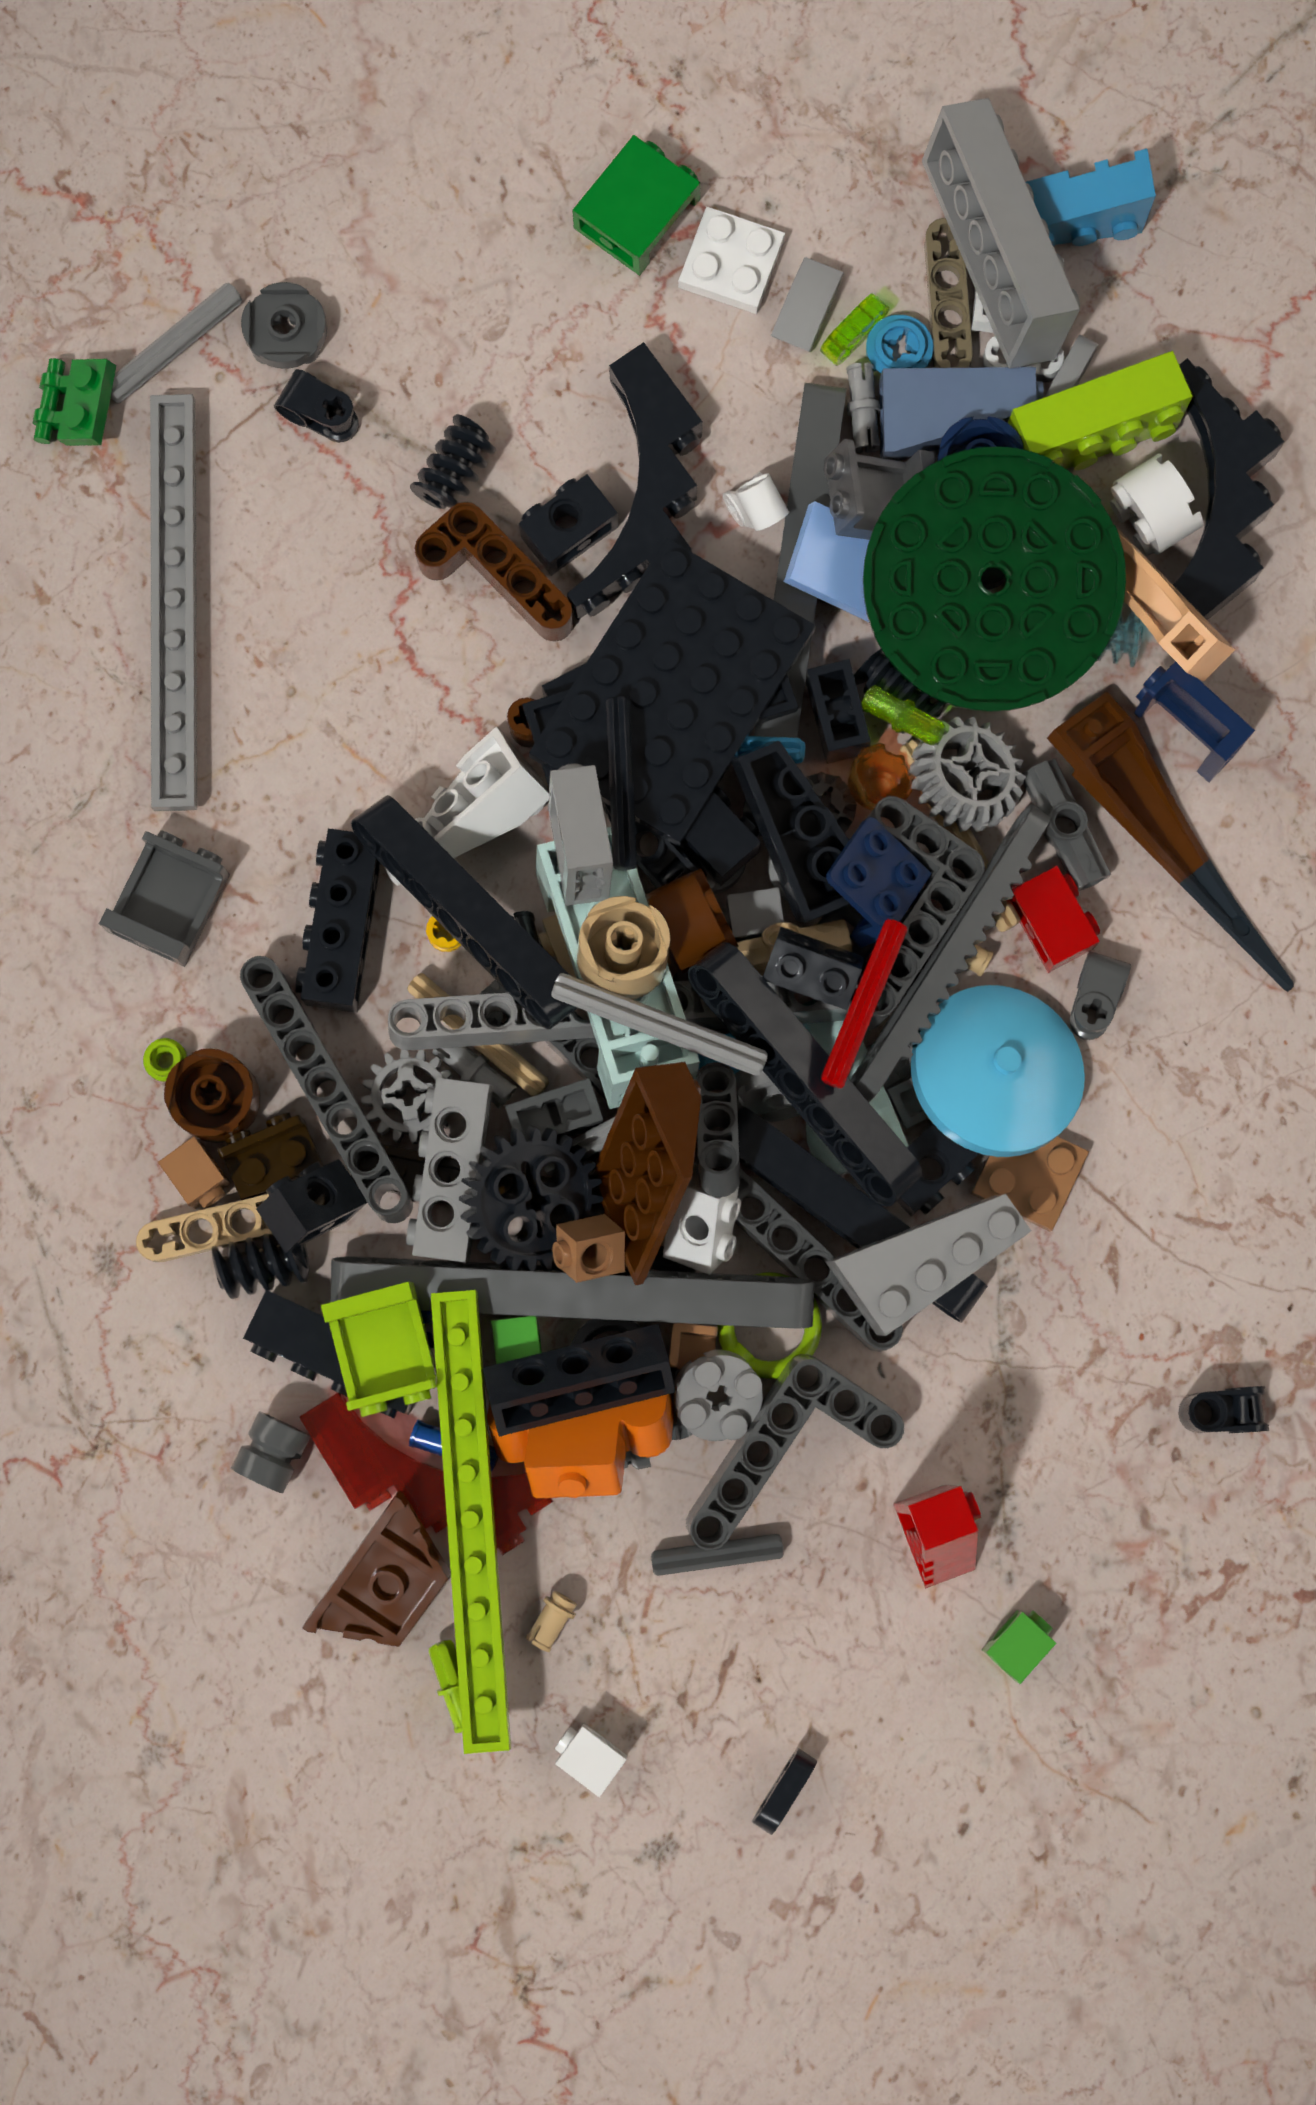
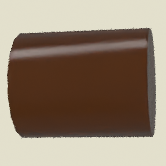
(518, 724)

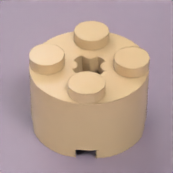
(644, 942)

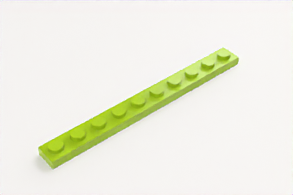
(470, 1522)

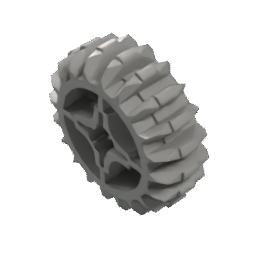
(953, 783)

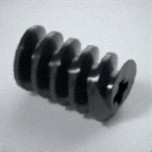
(453, 463)
(880, 672)
(260, 1265)

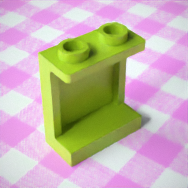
(382, 1348)

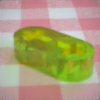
(854, 329)

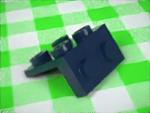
(876, 879)

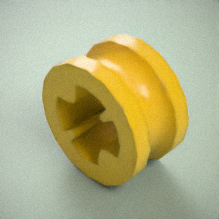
(441, 943)

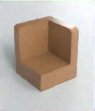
(690, 1343)

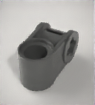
(1098, 989)

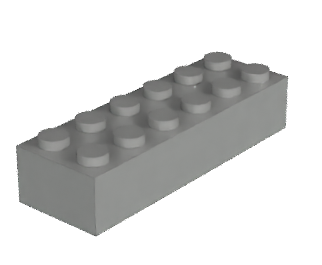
(1000, 233)

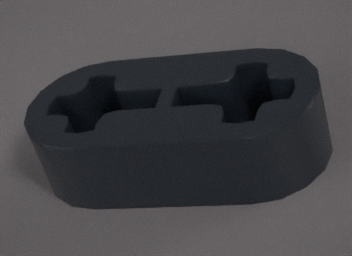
(784, 1791)

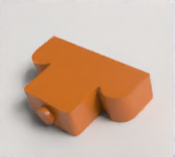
(587, 1451)

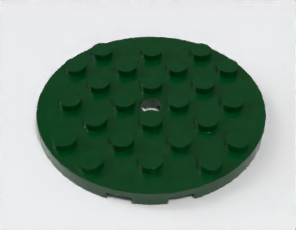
(1004, 514)

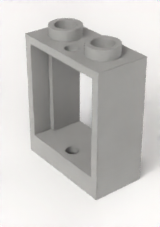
(580, 834)

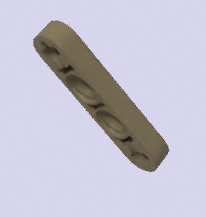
(945, 299)

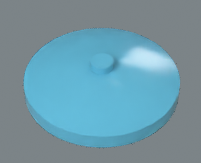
(998, 1071)

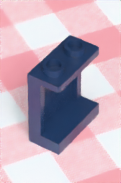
(1198, 712)

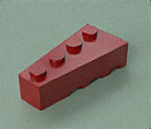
(941, 1532)

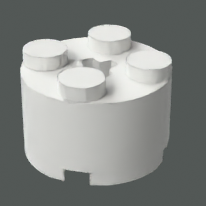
(1156, 505)

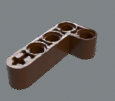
(503, 575)

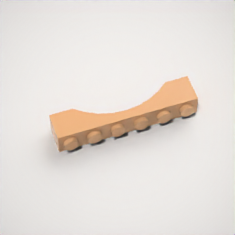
(1171, 616)

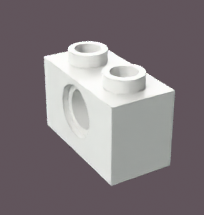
(702, 1228)

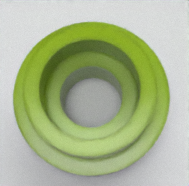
(155, 1051)

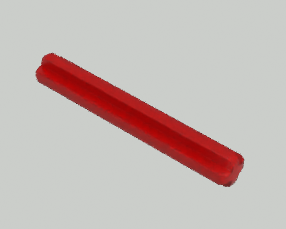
(864, 1003)

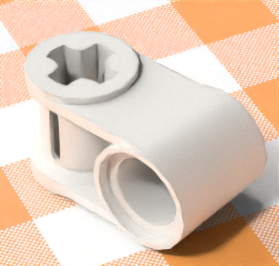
(756, 503)

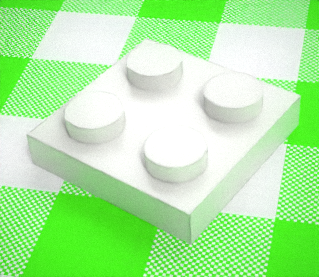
(731, 260)

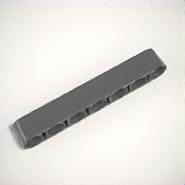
(315, 1071)

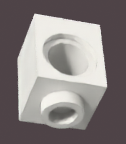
(589, 1758)

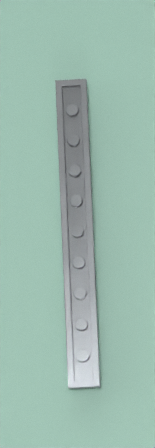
(173, 603)

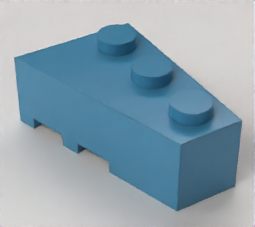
(1097, 203)

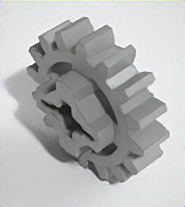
(388, 1097)

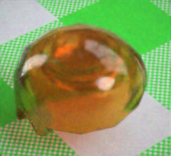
(878, 775)

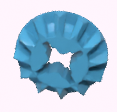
(889, 332)

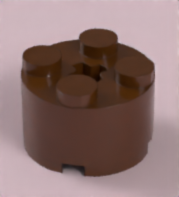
(692, 918)
(200, 1075)

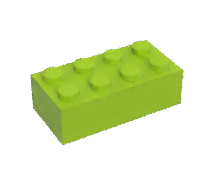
(1106, 413)

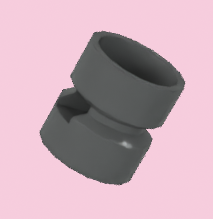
(270, 1452)

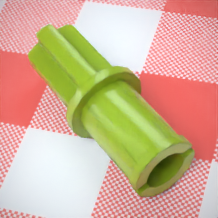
(444, 1661)

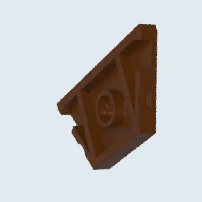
(384, 1581)

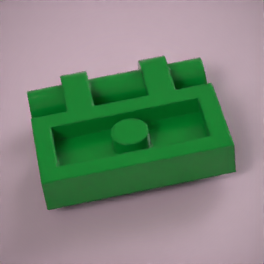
(85, 402)

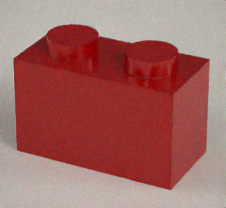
(1055, 918)

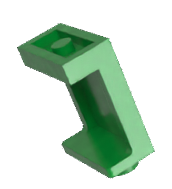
(635, 203)

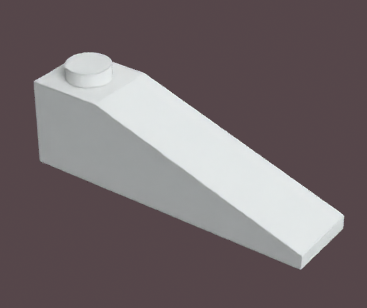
(486, 798)

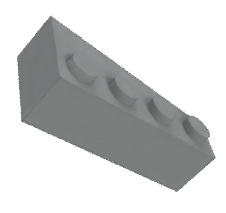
(917, 1266)

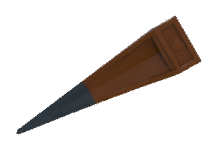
(1124, 779)

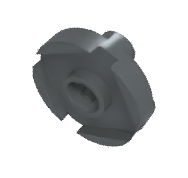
(290, 349)

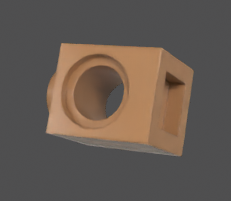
(195, 1174)
(603, 1243)

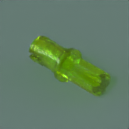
(903, 715)

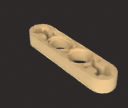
(220, 1220)

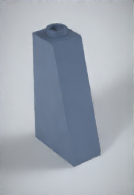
(926, 402)

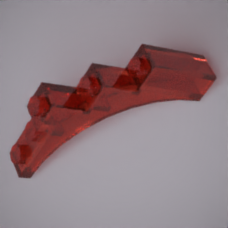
(371, 1467)

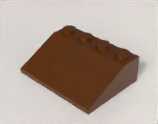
(649, 1159)

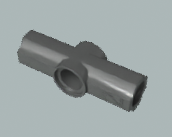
(1075, 850)

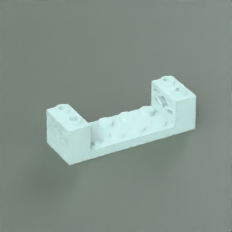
(619, 1046)

